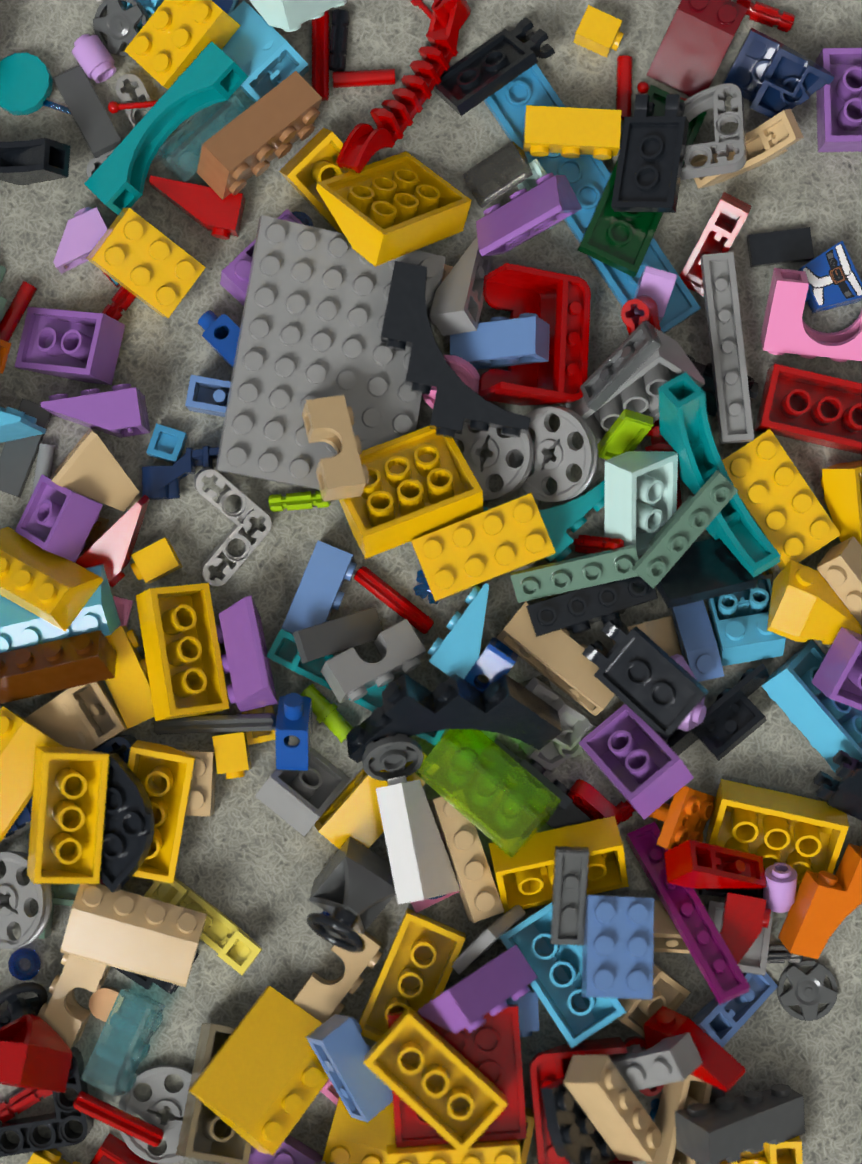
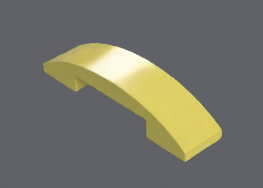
(219, 931)

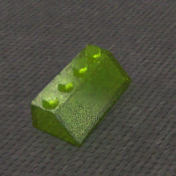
(488, 788)

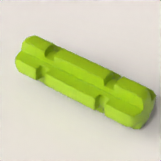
(296, 501)

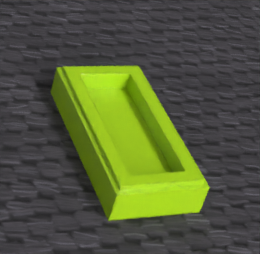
(624, 434)

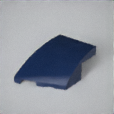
(774, 75)

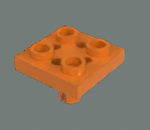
(684, 817)

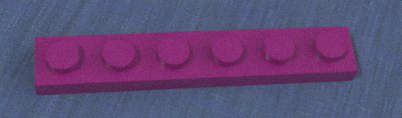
(689, 918)

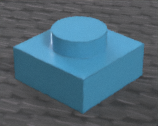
(166, 443)

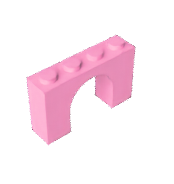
(787, 332)

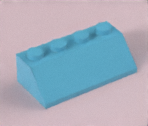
(24, 629)
(822, 721)
(561, 979)

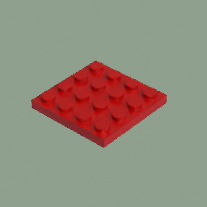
(496, 1053)

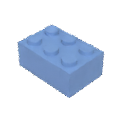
(618, 948)

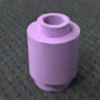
(94, 58)
(780, 888)

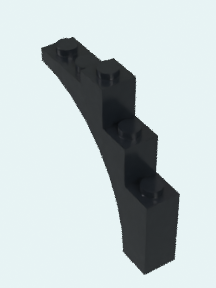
(33, 161)
(427, 370)
(456, 704)

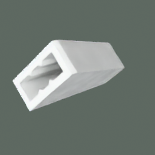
(414, 843)

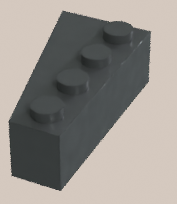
(739, 1124)

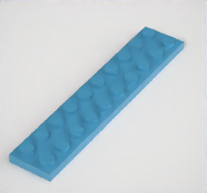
(588, 181)

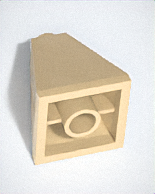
(96, 474)

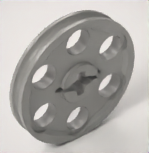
(565, 452)
(499, 463)
(20, 901)
(161, 1097)

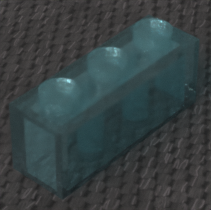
(183, 149)
(123, 1042)

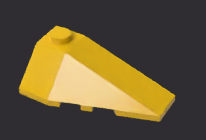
(844, 497)
(807, 606)

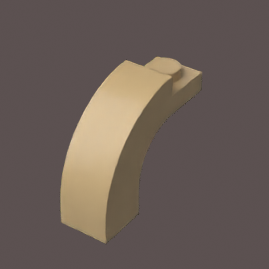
(762, 146)

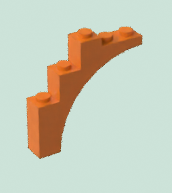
(823, 905)

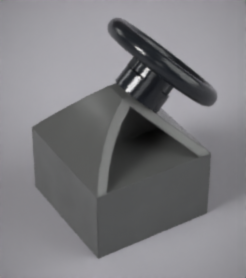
(354, 892)

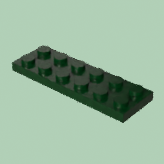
(624, 237)

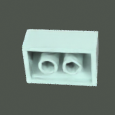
(292, 13)
(639, 495)

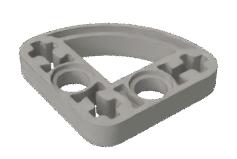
(724, 143)

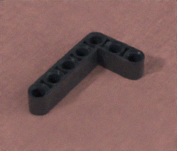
(57, 1122)

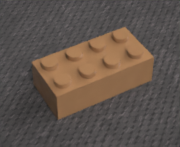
(259, 136)

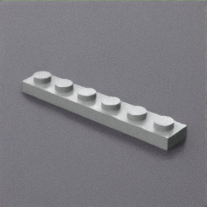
(727, 348)

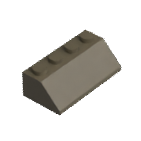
(202, 1131)

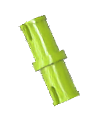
(327, 713)

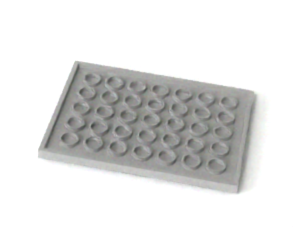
(314, 334)

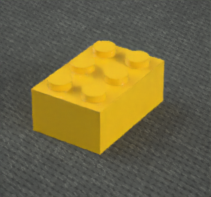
(178, 35)
(146, 262)

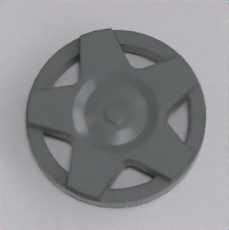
(118, 24)
(392, 755)
(807, 990)

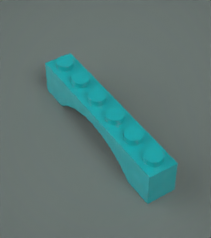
(205, 82)
(286, 653)

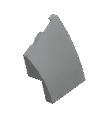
(573, 723)

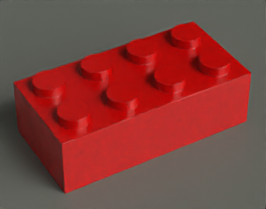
(812, 408)

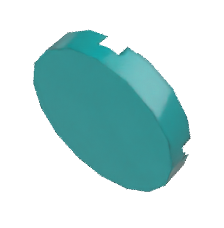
(24, 83)

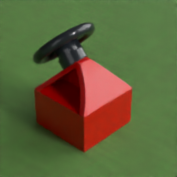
(29, 1047)

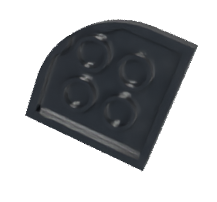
(127, 825)
(571, 1129)

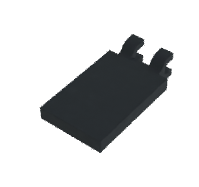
(492, 66)
(651, 157)
(704, 573)
(645, 678)
(848, 792)

